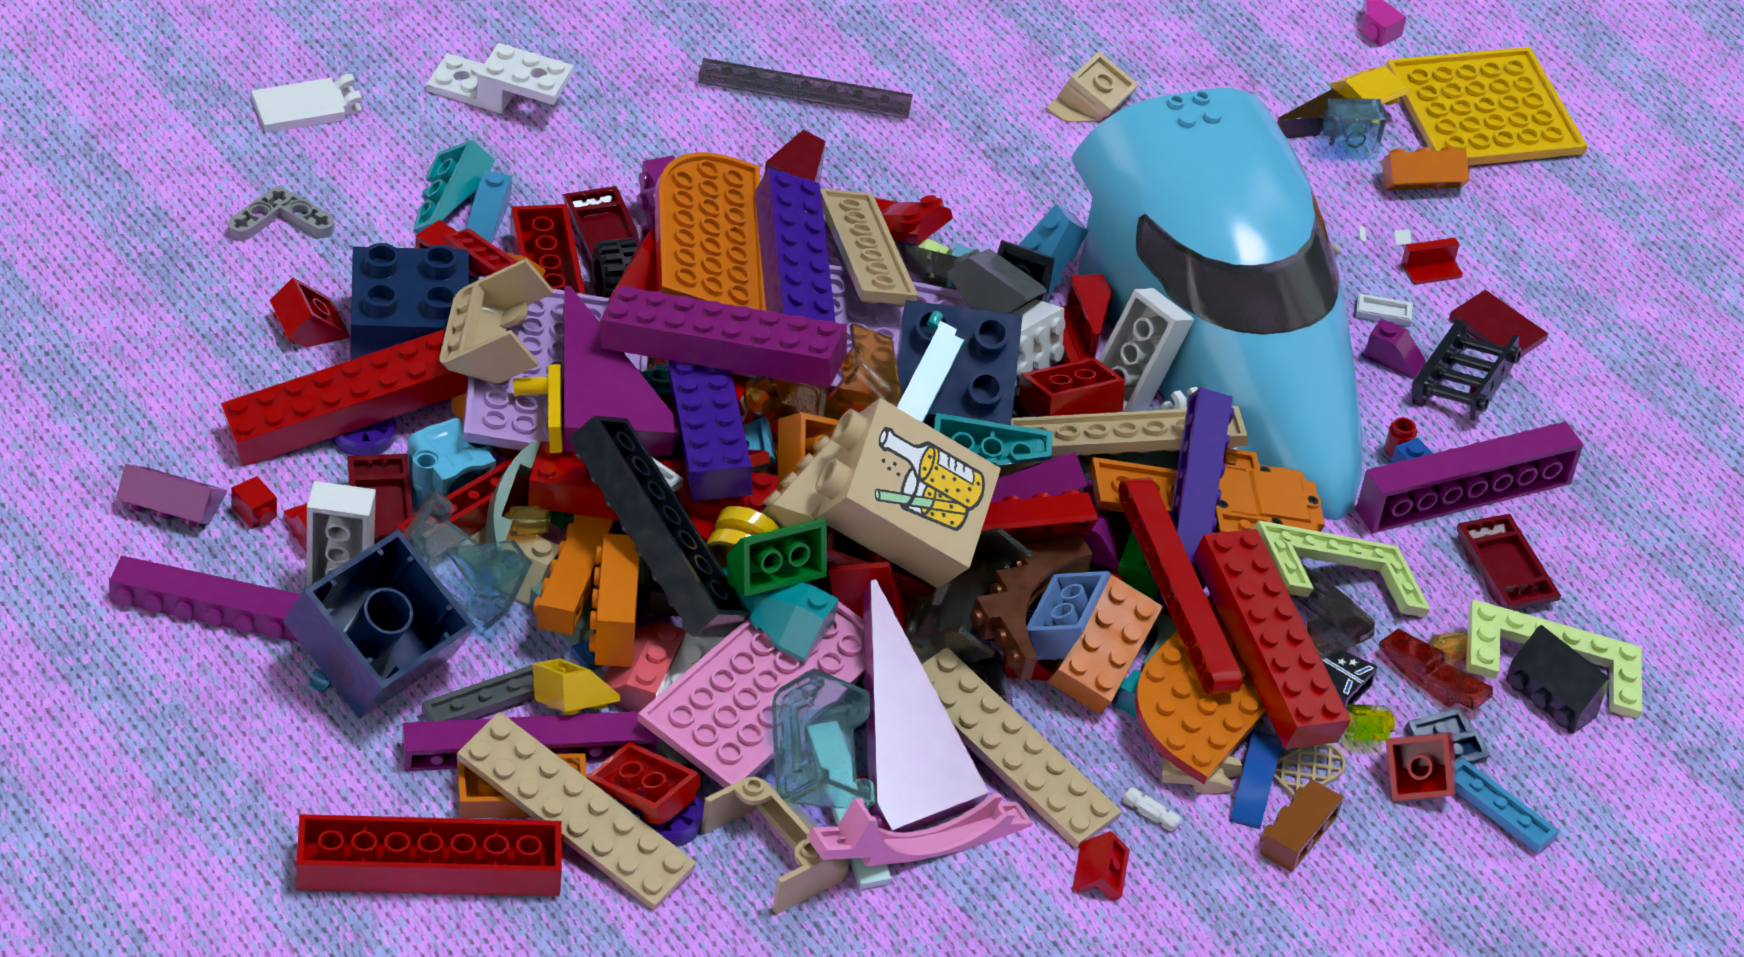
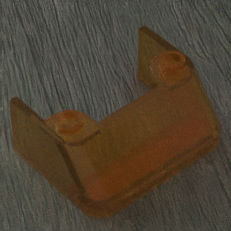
(867, 374)

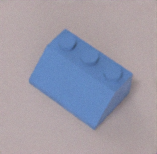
(1064, 612)

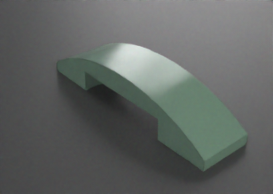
(496, 525)

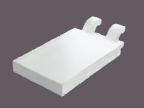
(306, 103)

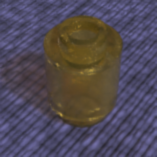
(528, 520)
(1452, 643)

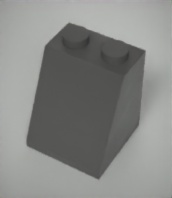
(992, 282)

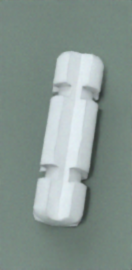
(1152, 809)

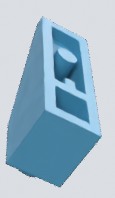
(490, 204)

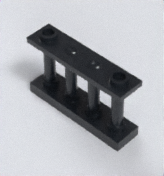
(1448, 354)

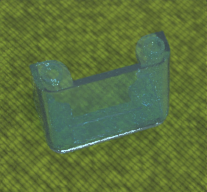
(432, 538)
(816, 741)

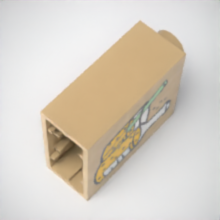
(906, 492)

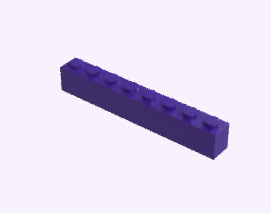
(1200, 471)

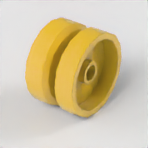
(734, 524)

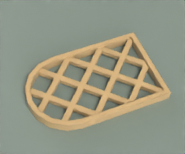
(1302, 751)

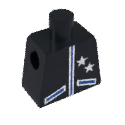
(1350, 676)

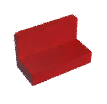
(1431, 261)
(1102, 864)

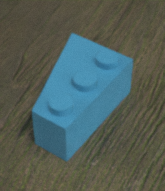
(1058, 236)

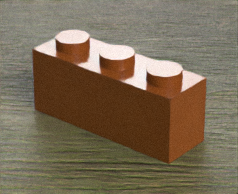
(1300, 824)

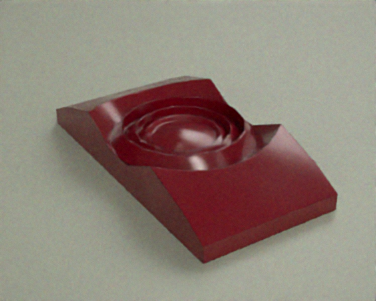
(598, 217)
(392, 483)
(1506, 562)

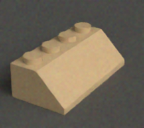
(798, 499)

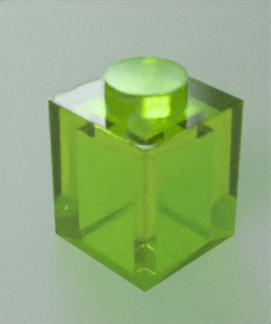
(1370, 722)

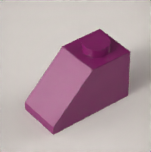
(1394, 349)

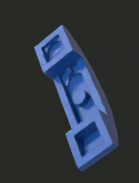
(1256, 779)

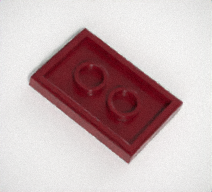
(1497, 322)

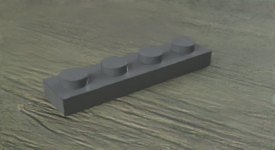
(482, 697)

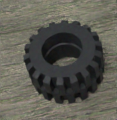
(609, 263)

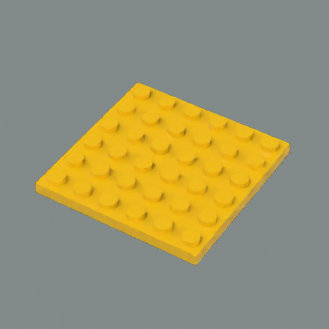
(1489, 105)

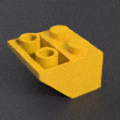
(1371, 84)
(570, 687)

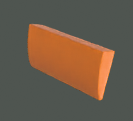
(482, 800)

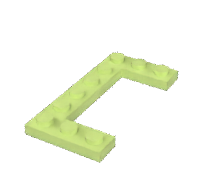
(1289, 542)
(1623, 659)

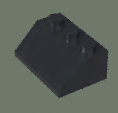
(1558, 680)

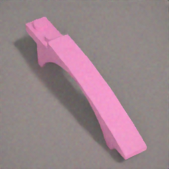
(862, 838)

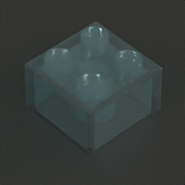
(1352, 128)

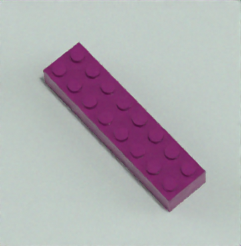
(724, 336)
(1468, 477)

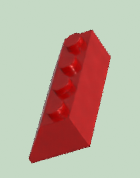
(1043, 515)

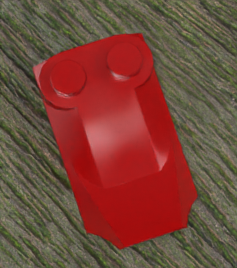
(914, 220)
(647, 782)

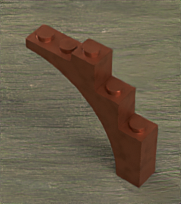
(1017, 588)

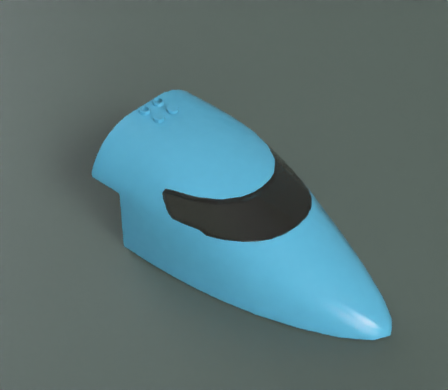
(1226, 226)

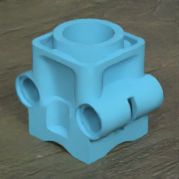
(444, 461)

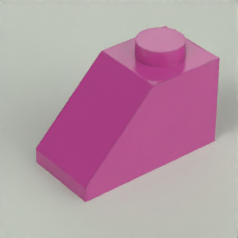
(1381, 22)

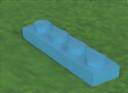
(1503, 807)

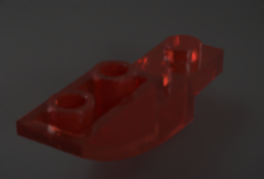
(1428, 669)

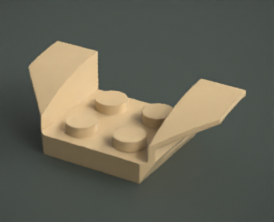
(1093, 91)

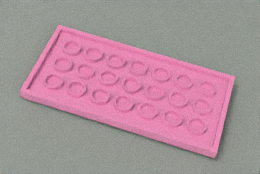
(722, 704)

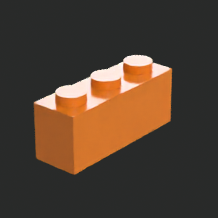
(1425, 169)

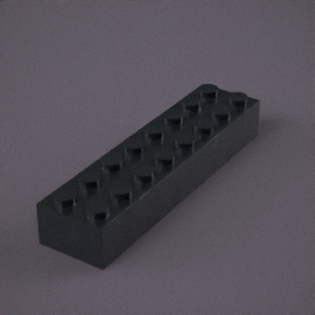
(659, 527)

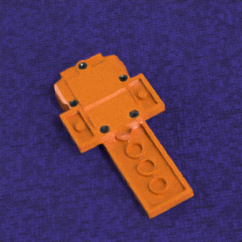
(1247, 491)

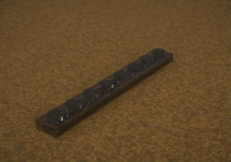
(805, 88)

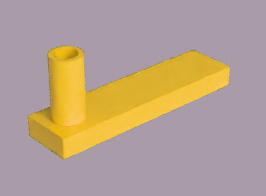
(553, 387)

